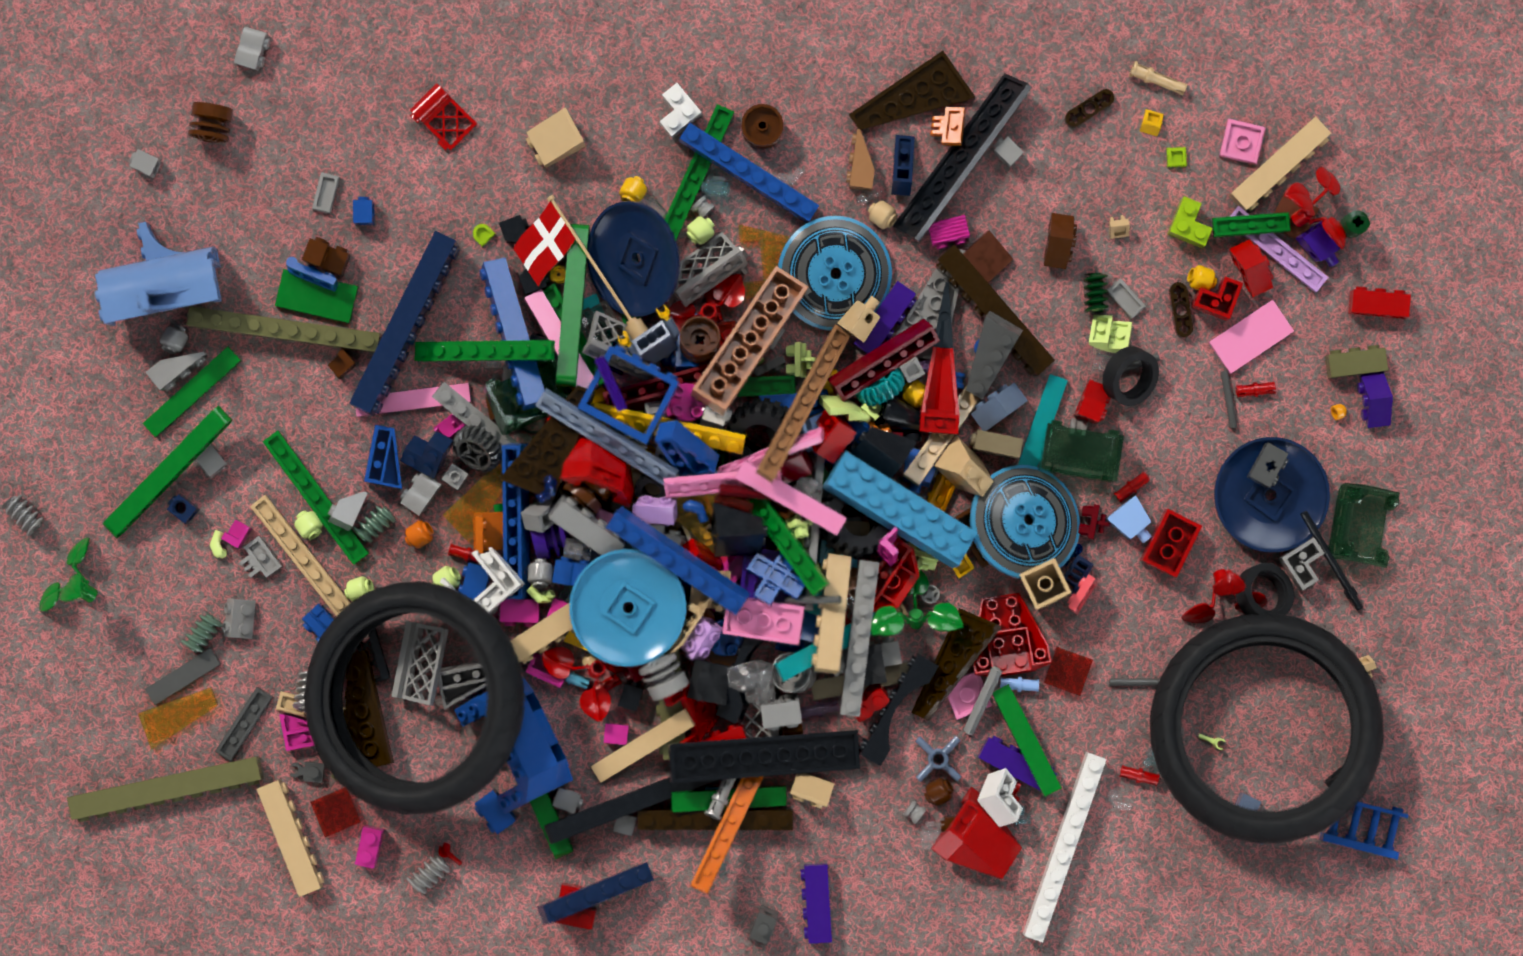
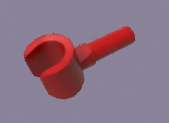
(445, 852)

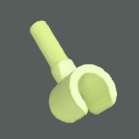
(1211, 740)

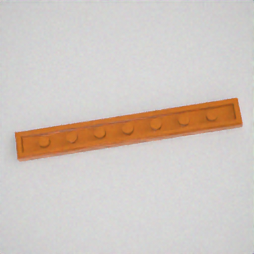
(725, 834)

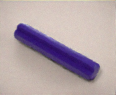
(610, 383)

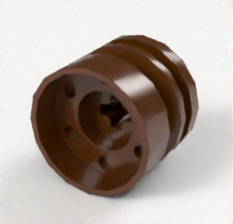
(210, 122)
(699, 329)

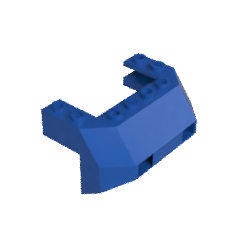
(537, 756)

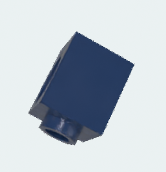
(190, 511)

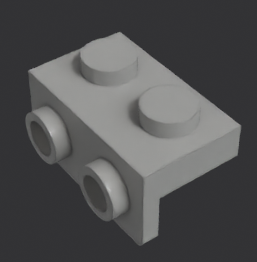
(239, 618)

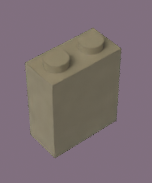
(996, 444)

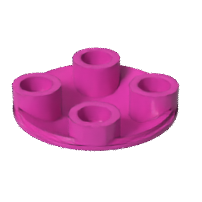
(685, 406)

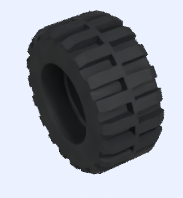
(755, 413)
(848, 543)

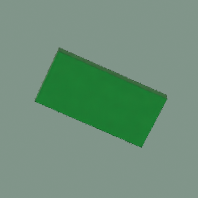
(315, 300)

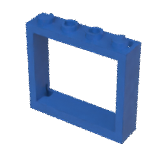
(654, 370)

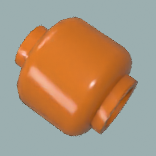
(419, 534)

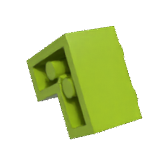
(1184, 224)

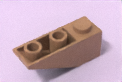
(862, 169)

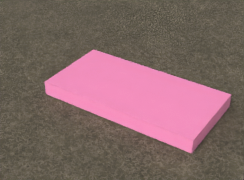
(1251, 336)
(760, 621)

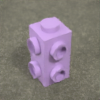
(656, 510)
(701, 639)

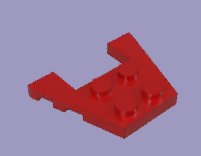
(701, 712)

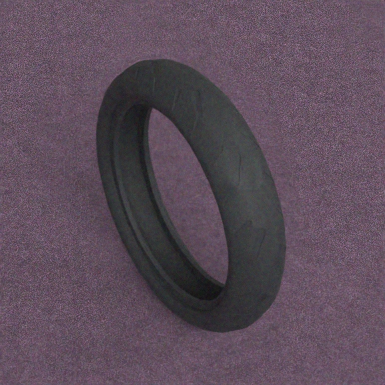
(1328, 653)
(325, 701)

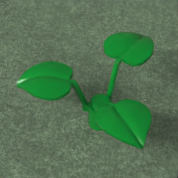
(77, 585)
(943, 618)

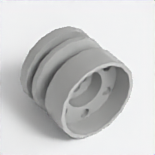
(663, 676)
(795, 684)

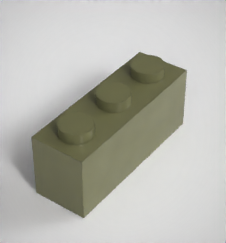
(1356, 362)

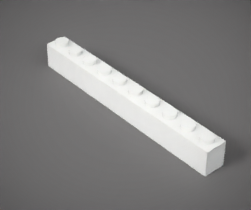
(1064, 847)

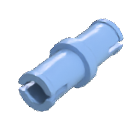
(1020, 684)

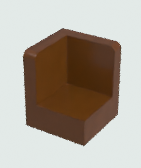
(342, 364)

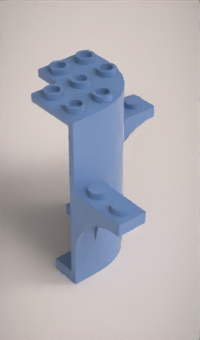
(158, 284)

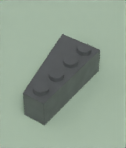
(994, 347)

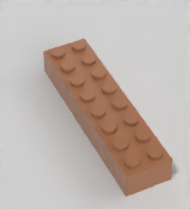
(749, 341)

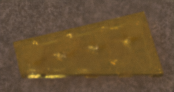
(477, 499)
(169, 718)

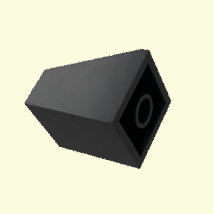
(882, 450)
(736, 532)

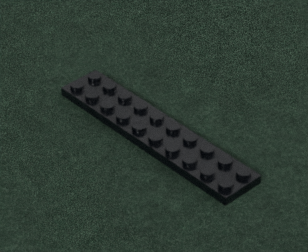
(961, 159)
(763, 756)

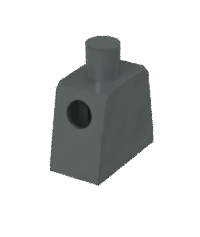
(763, 925)

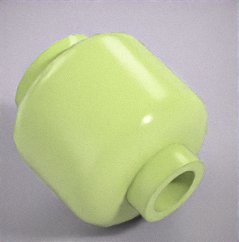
(700, 230)
(308, 525)
(450, 574)
(358, 587)

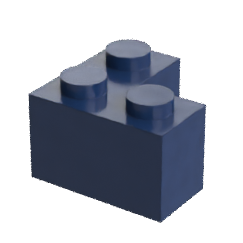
(427, 456)

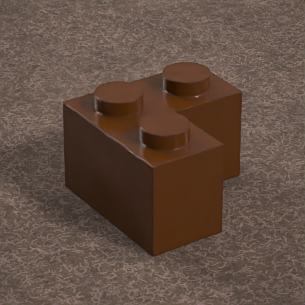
(1060, 241)
(322, 256)

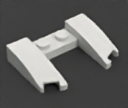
(505, 579)

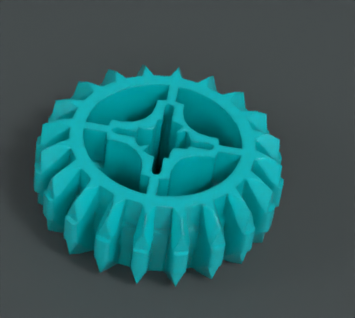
(882, 389)

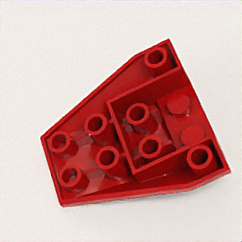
(599, 466)
(1018, 644)
(977, 841)

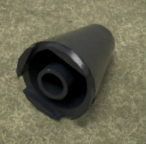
(898, 416)

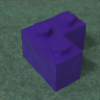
(1376, 399)

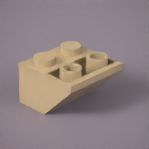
(812, 789)

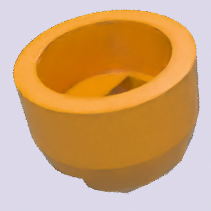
(1338, 411)

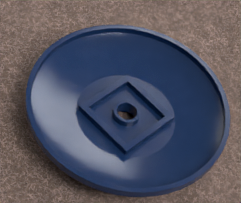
(614, 244)
(1274, 523)

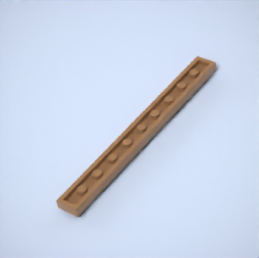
(803, 403)

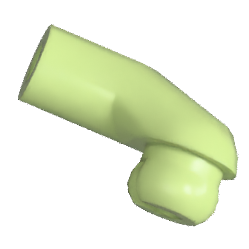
(541, 597)

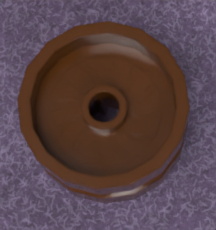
(759, 137)
(587, 495)

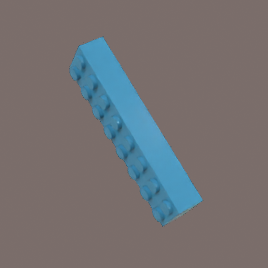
(899, 508)

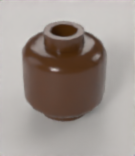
(939, 791)

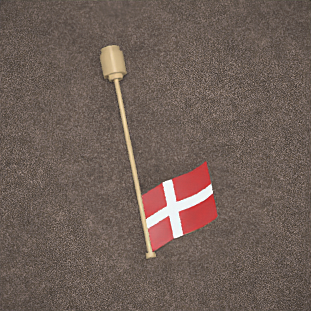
(549, 242)

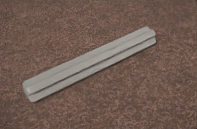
(982, 700)

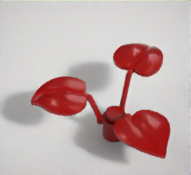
(1300, 196)
(729, 292)
(1225, 584)
(592, 702)

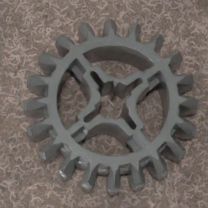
(477, 448)

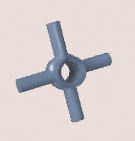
(944, 765)

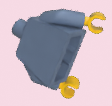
(655, 342)

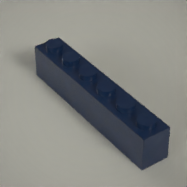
(595, 893)

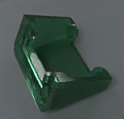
(504, 403)
(1081, 452)
(1360, 524)

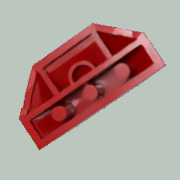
(896, 580)

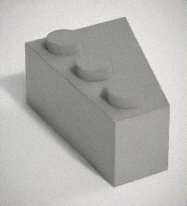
(460, 681)

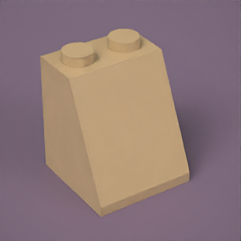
(555, 138)
(964, 468)
(1045, 584)

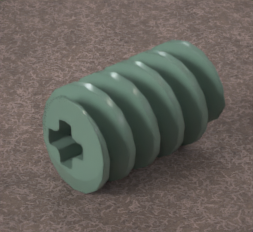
(375, 523)
(202, 632)

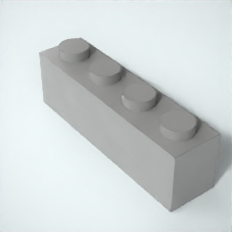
(585, 526)

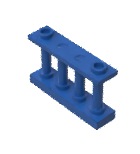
(1369, 844)

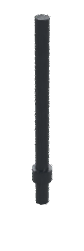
(1349, 590)

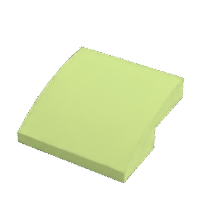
(1109, 334)
(848, 408)

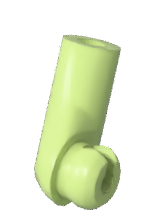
(215, 545)

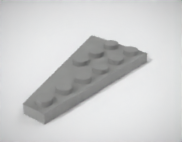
(929, 305)

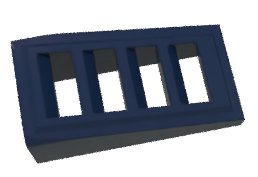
(1077, 558)

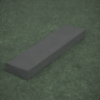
(183, 676)
(244, 724)

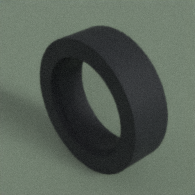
(1145, 384)
(1278, 578)

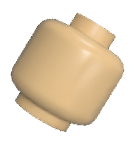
(882, 214)

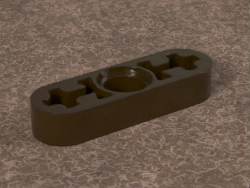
(1098, 96)
(1173, 296)

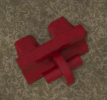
(1089, 530)

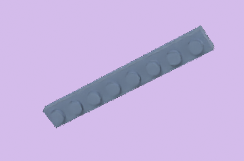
(605, 437)

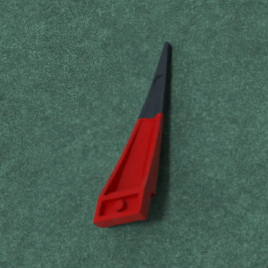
(940, 398)

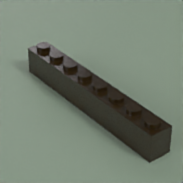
(985, 299)
(697, 820)

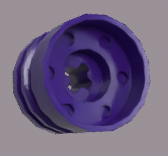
(550, 539)

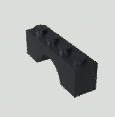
(512, 231)

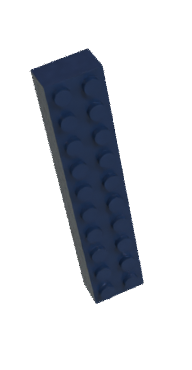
(405, 323)

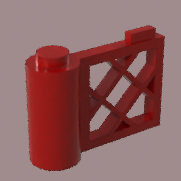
(430, 106)

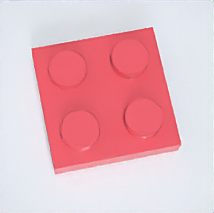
(1078, 600)

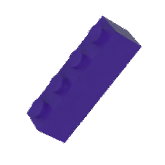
(890, 313)
(1010, 758)
(817, 903)

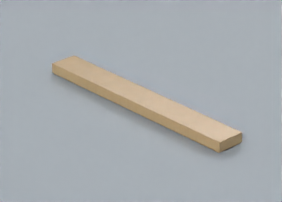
(300, 554)

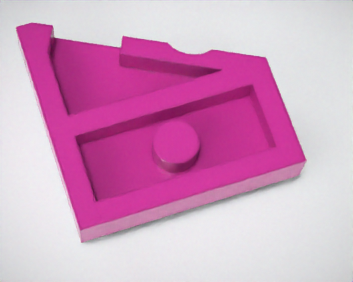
(295, 732)

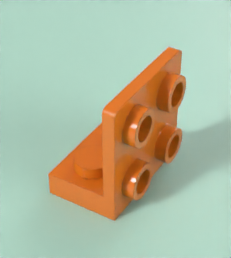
(487, 531)

